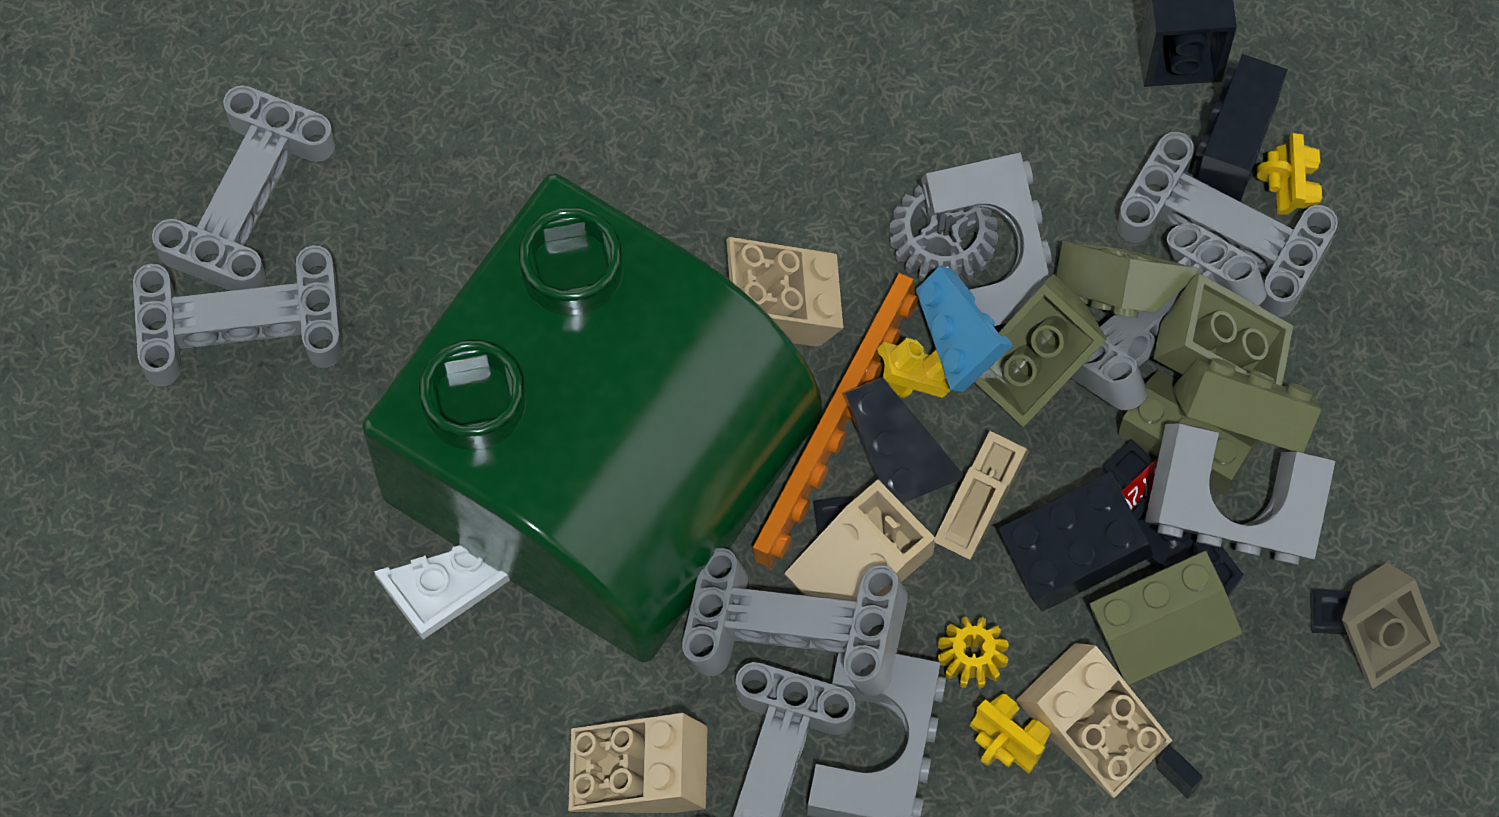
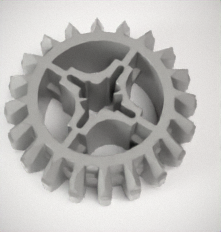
(919, 250)

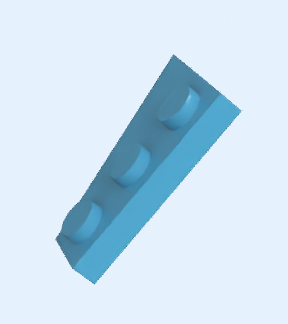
(959, 329)

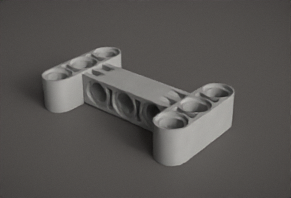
(244, 189)
(1234, 222)
(237, 315)
(1131, 341)
(796, 621)
(784, 732)

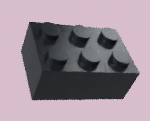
(1186, 41)
(1239, 125)
(1076, 541)

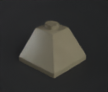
(1387, 624)

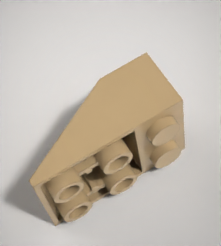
(791, 285)
(864, 535)
(1095, 717)
(639, 766)

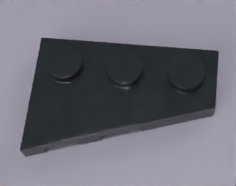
(897, 443)
(1174, 550)

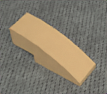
(981, 495)

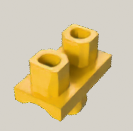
(1287, 175)
(911, 369)
(1005, 738)

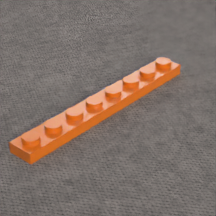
(830, 432)

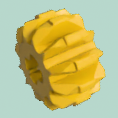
(973, 636)

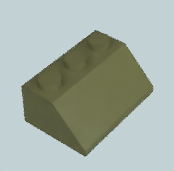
(1121, 277)
(1222, 325)
(1050, 343)
(1248, 404)
(1148, 421)
(1166, 618)

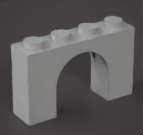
(1004, 188)
(1184, 503)
(894, 789)

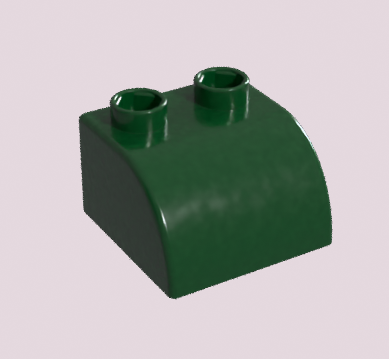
(593, 416)

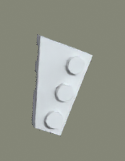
(439, 587)

